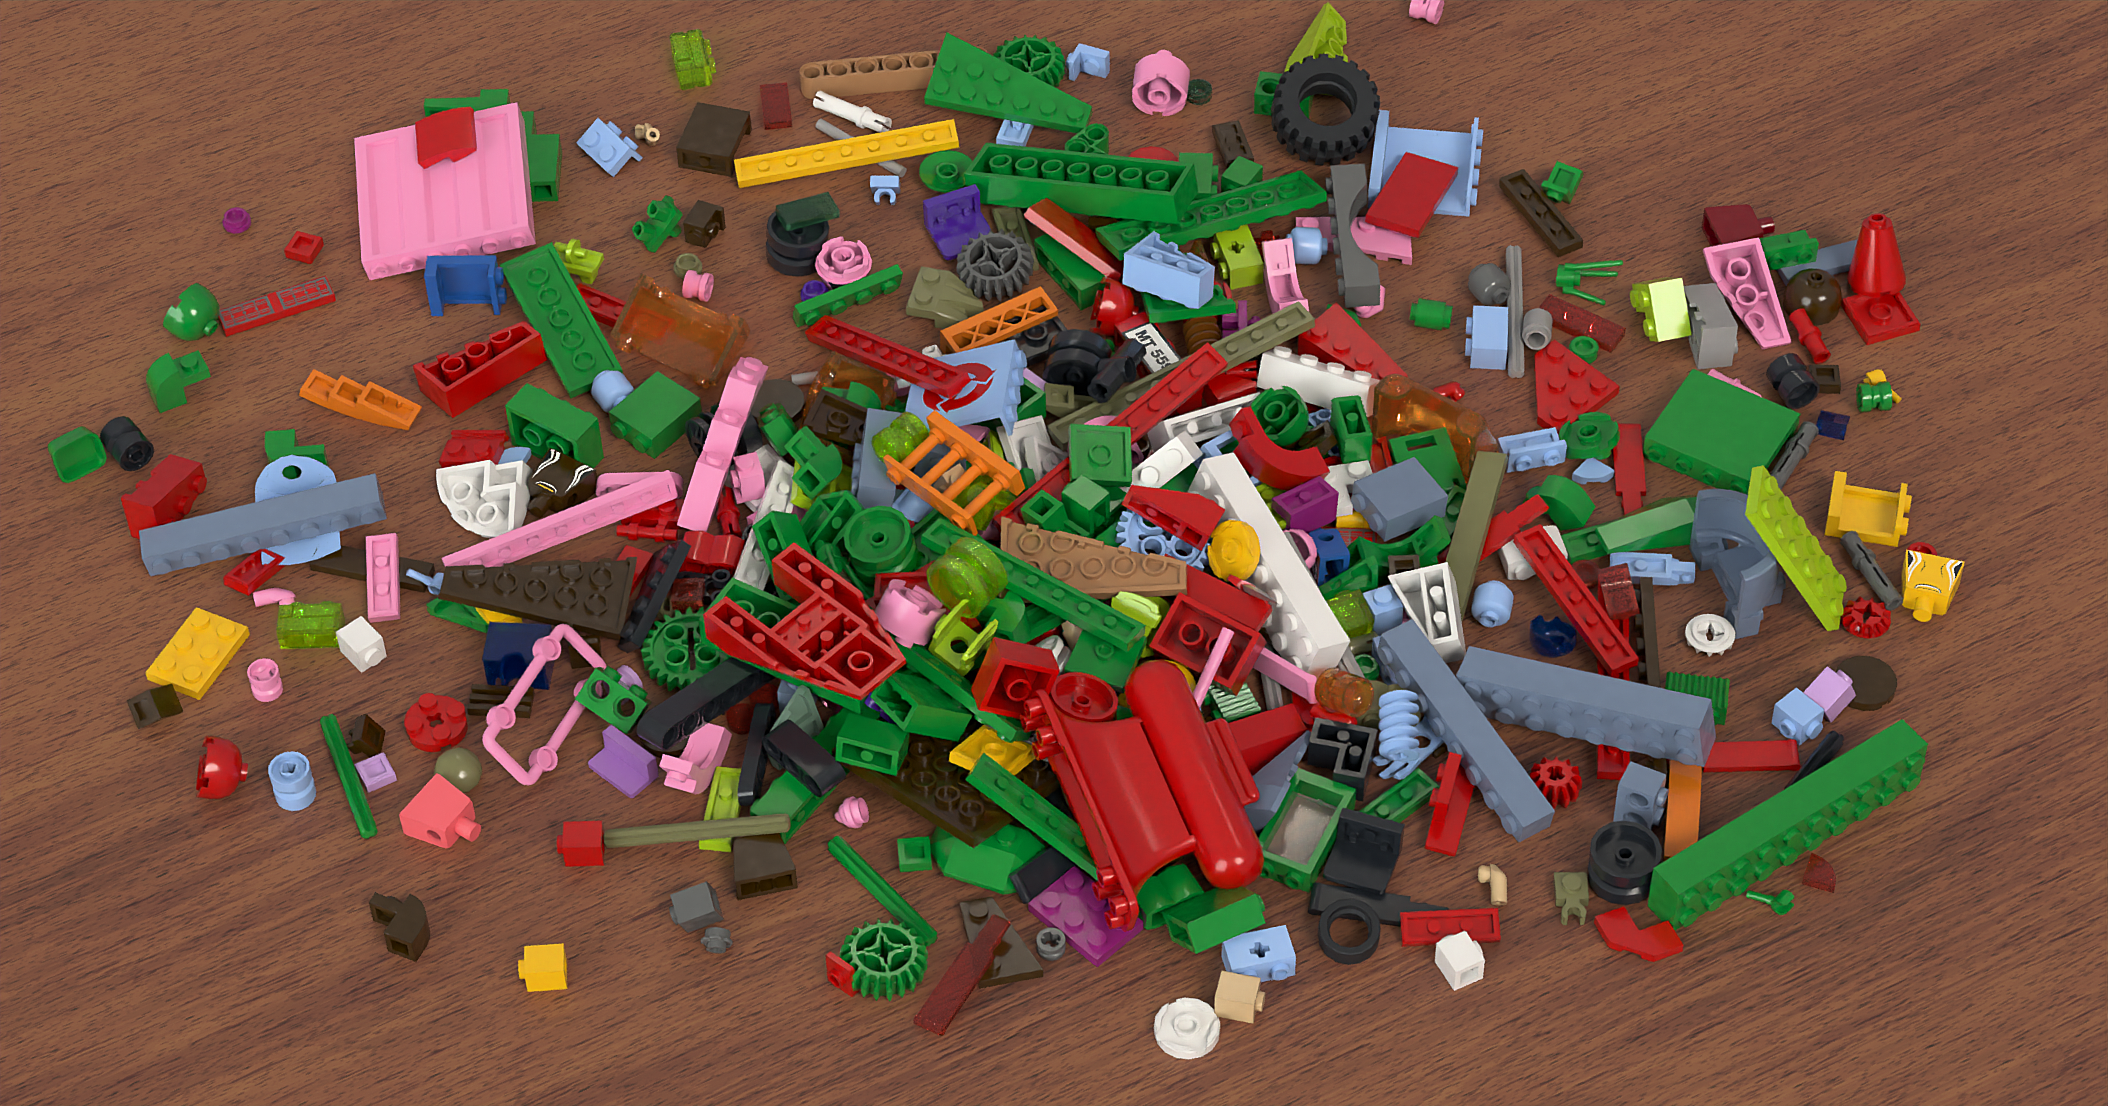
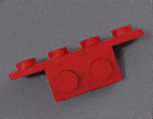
(1450, 806)

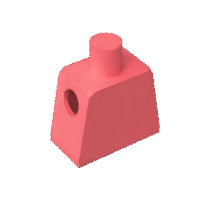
(440, 814)

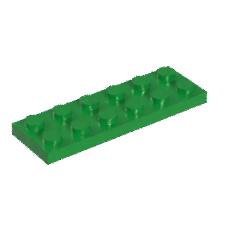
(561, 317)

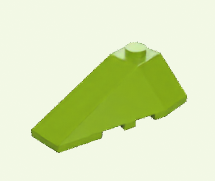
(1323, 36)

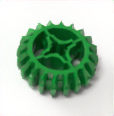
(1034, 57)
(900, 948)

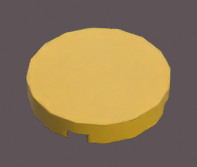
(1234, 550)

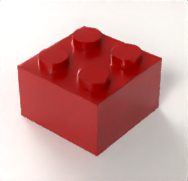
(1012, 675)

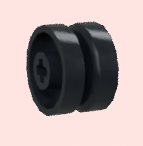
(794, 250)
(1075, 359)
(1623, 862)

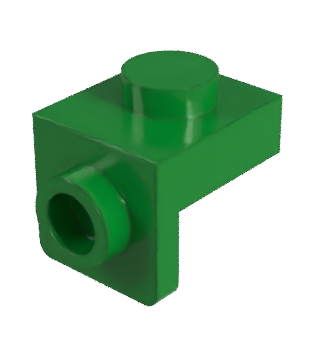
(1562, 183)

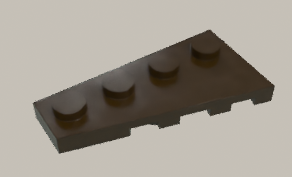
(836, 419)

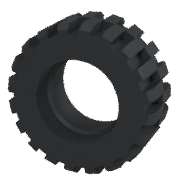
(1333, 78)

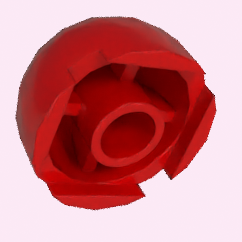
(1112, 306)
(219, 769)

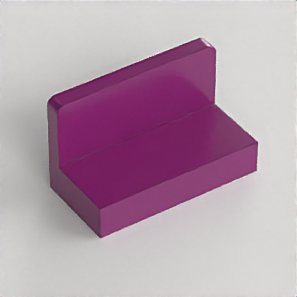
(1307, 505)

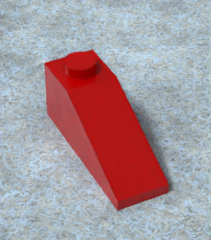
(1177, 512)

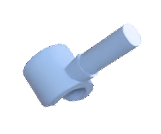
(434, 583)

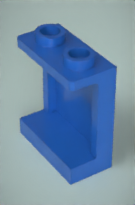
(464, 281)

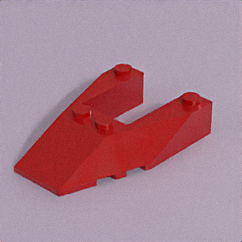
(824, 641)

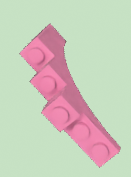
(721, 443)

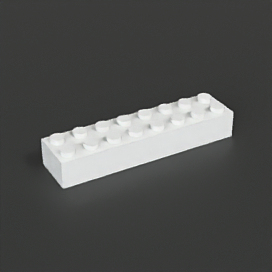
(1302, 623)

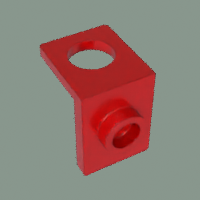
(840, 973)

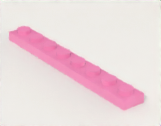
(568, 523)

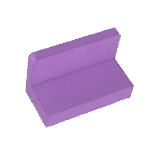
(624, 763)

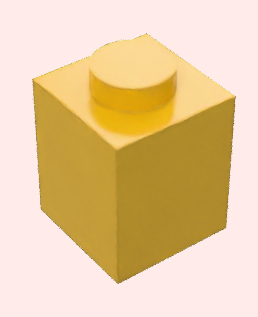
(544, 967)

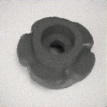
(717, 940)

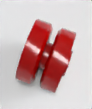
(1084, 697)

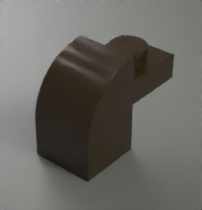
(406, 922)

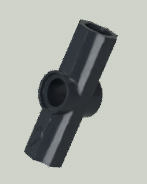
(1117, 370)

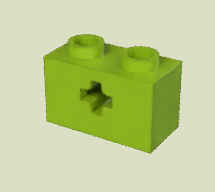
(1237, 258)

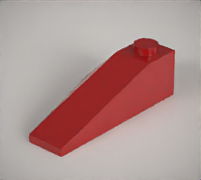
(1267, 735)

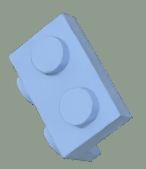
(607, 146)
(1533, 449)

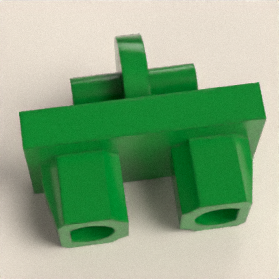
(661, 223)

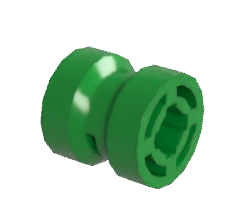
(1872, 397)

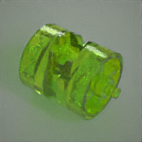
(900, 437)

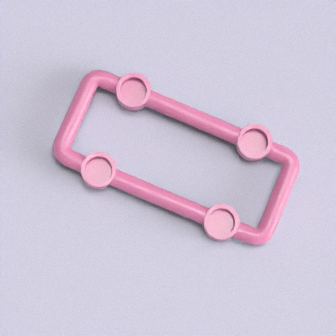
(504, 717)

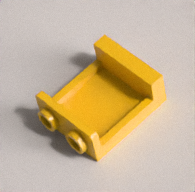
(1869, 512)

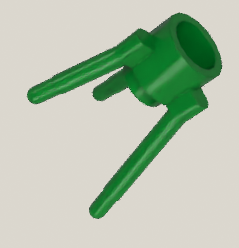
(1570, 276)
(832, 558)

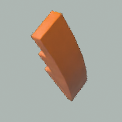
(361, 402)
(1682, 808)

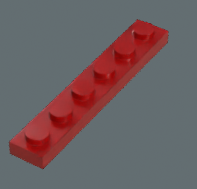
(1576, 600)

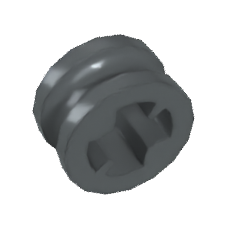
(1056, 937)

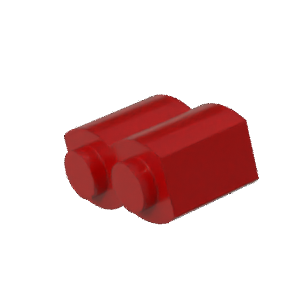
(712, 552)

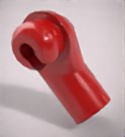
(1321, 712)

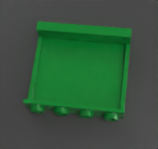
(1718, 432)

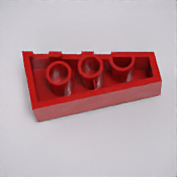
(481, 368)

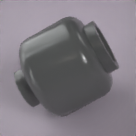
(1489, 284)

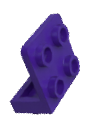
(954, 219)

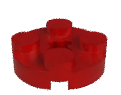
(432, 708)

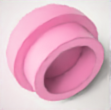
(853, 812)

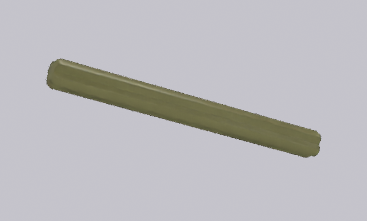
(697, 830)

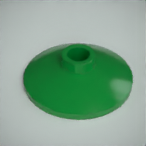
(944, 170)

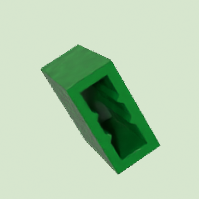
(654, 414)
(921, 707)
(1214, 917)

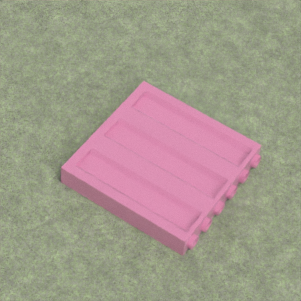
(448, 208)

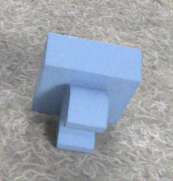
(885, 185)

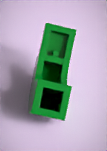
(1424, 542)

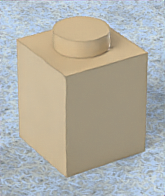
(1238, 997)

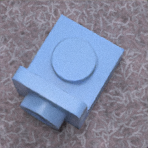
(1088, 60)

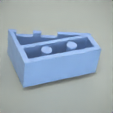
(1168, 273)

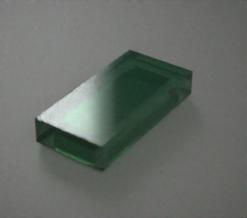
(807, 211)

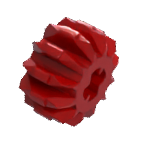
(1557, 781)

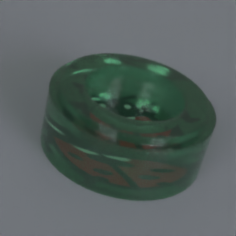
(1199, 92)

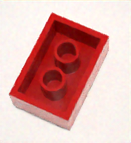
(1190, 636)

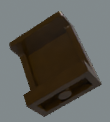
(712, 139)

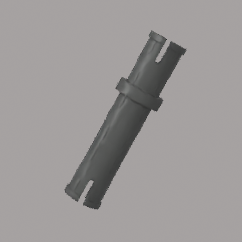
(1796, 449)
(1864, 560)

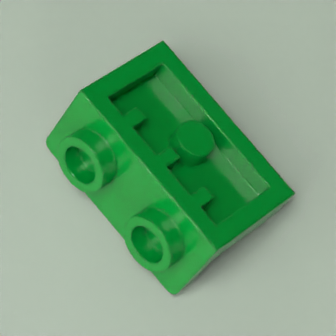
(1789, 249)

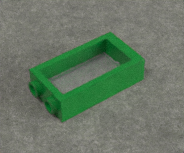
(1304, 829)

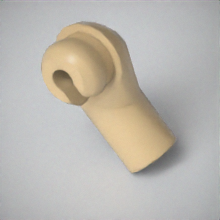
(648, 133)

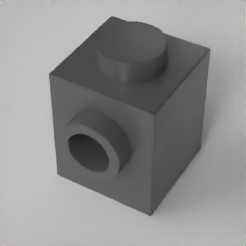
(695, 907)

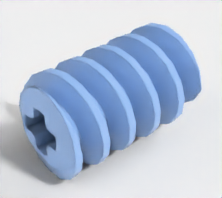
(1397, 727)

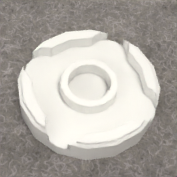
(1187, 1028)

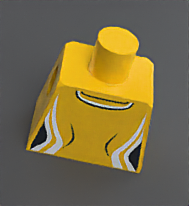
(1929, 583)

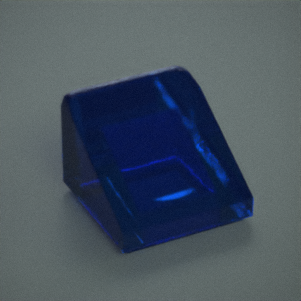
(1832, 424)

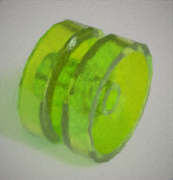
(967, 572)

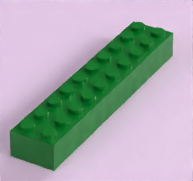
(1787, 825)

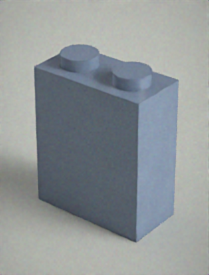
(1398, 498)

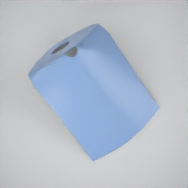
(273, 484)

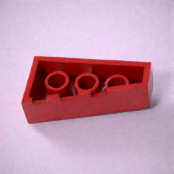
(1344, 342)

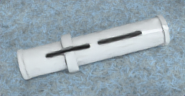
(861, 116)

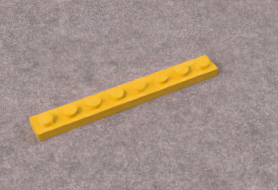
(846, 153)

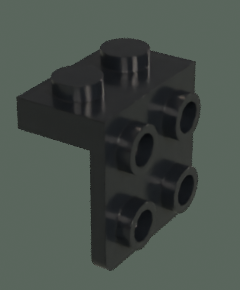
(1364, 851)

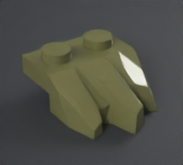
(942, 297)

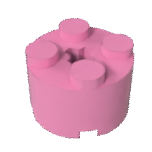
(1160, 84)
(909, 613)

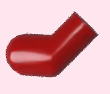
(1451, 389)

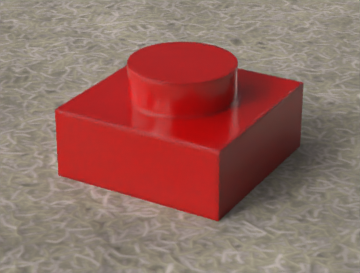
(304, 247)

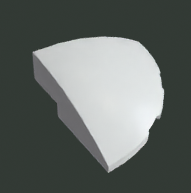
(486, 495)

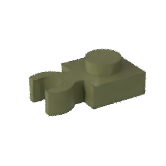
(1572, 894)

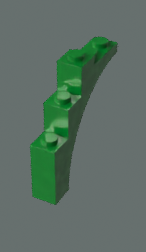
(543, 150)

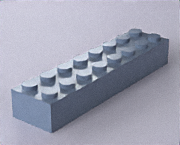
(1589, 706)

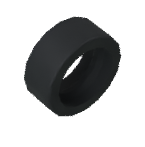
(1353, 908)

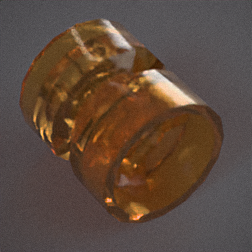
(1344, 692)

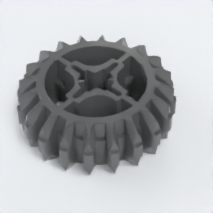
(989, 262)

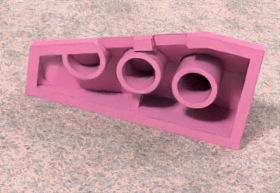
(1747, 285)

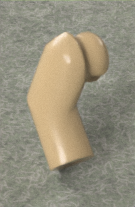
(1496, 880)

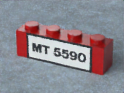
(1159, 352)

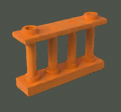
(961, 447)

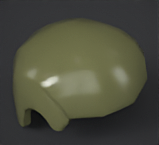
(460, 768)

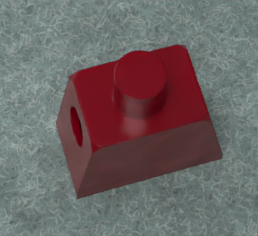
(1734, 224)

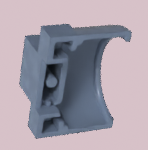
(1746, 572)

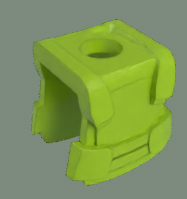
(1146, 610)
(951, 628)

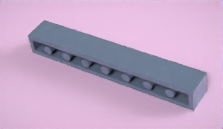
(262, 525)
(1465, 731)

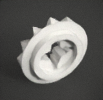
(1720, 628)

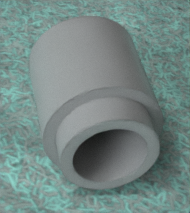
(1537, 328)

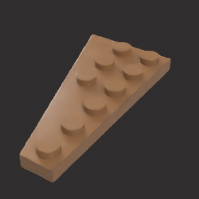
(1091, 565)

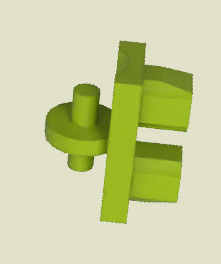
(580, 260)

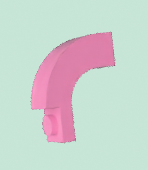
(1281, 275)
(697, 764)

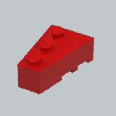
(165, 495)

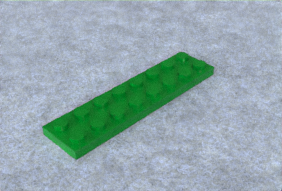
(1220, 213)

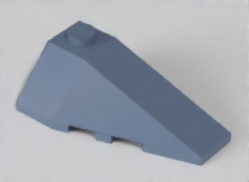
(1274, 782)

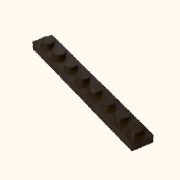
(1647, 648)

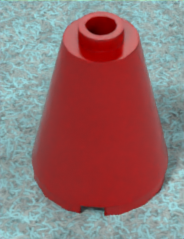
(1876, 259)

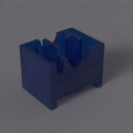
(510, 653)

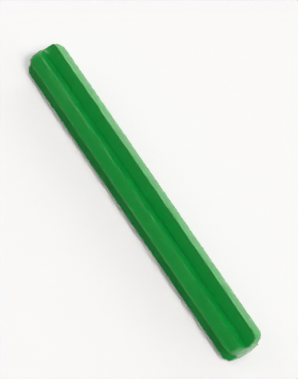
(348, 776)
(881, 889)

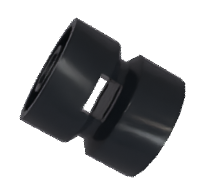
(1792, 381)
(126, 443)

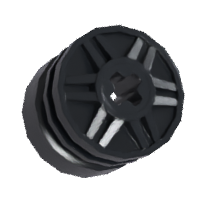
(698, 428)

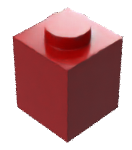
(582, 843)

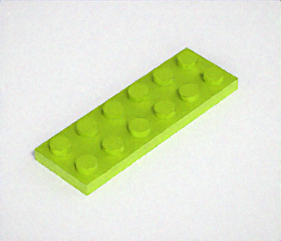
(1795, 548)

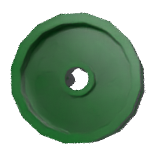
(880, 542)

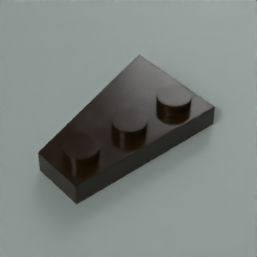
(1013, 958)

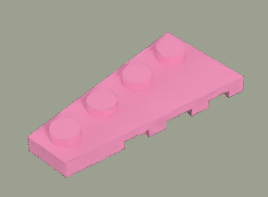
(1368, 237)

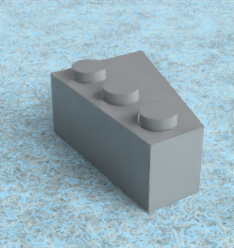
(1711, 327)

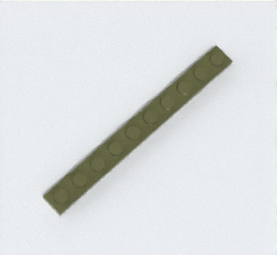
(1233, 348)

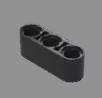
(803, 758)

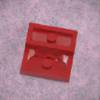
(446, 135)

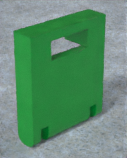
(1437, 459)

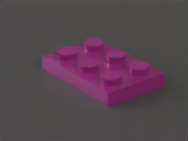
(1077, 913)

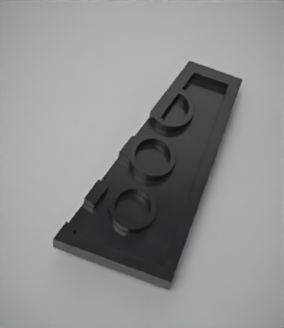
(652, 594)

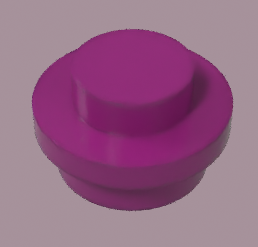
(236, 220)

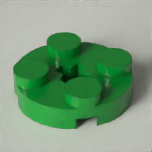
(1597, 446)

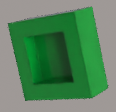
(914, 854)

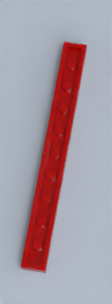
(1140, 416)

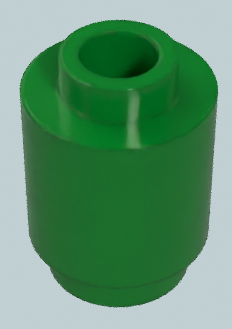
(1431, 314)

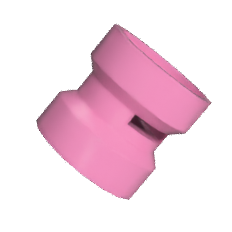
(1427, 9)
(265, 680)

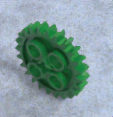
(668, 652)

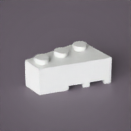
(1433, 603)

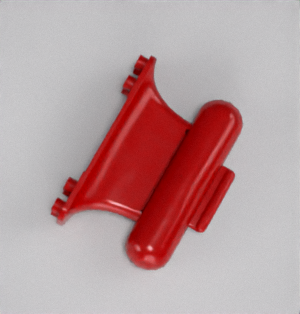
(1151, 788)

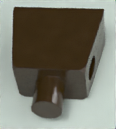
(762, 866)

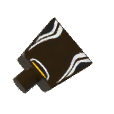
(560, 483)

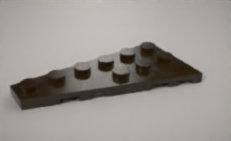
(549, 592)

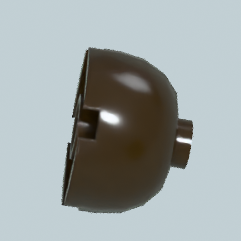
(1816, 293)

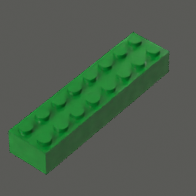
(1084, 182)

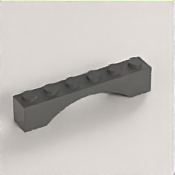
(1359, 273)

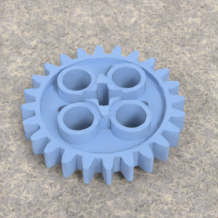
(1154, 538)

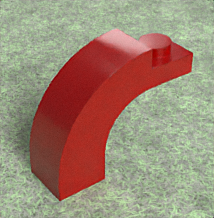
(1268, 461)

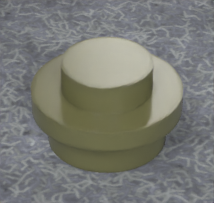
(687, 262)

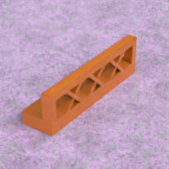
(987, 326)

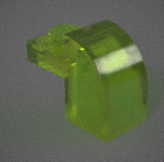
(985, 515)

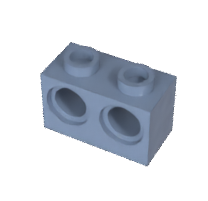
(1641, 796)

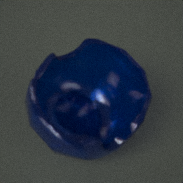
(1552, 637)

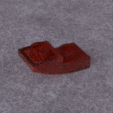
(1618, 592)

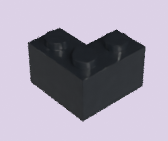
(1344, 749)

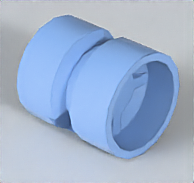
(292, 781)

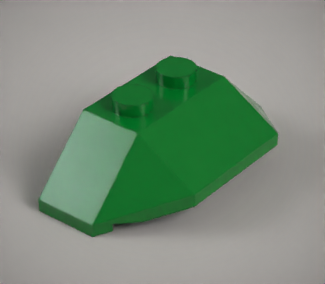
(828, 519)
(989, 861)

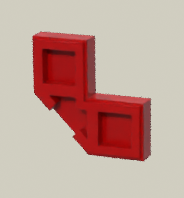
(1651, 943)

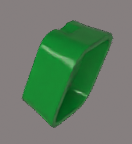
(77, 454)

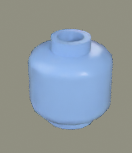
(1308, 245)
(610, 389)
(1492, 602)

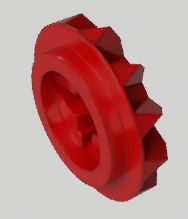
(1876, 624)

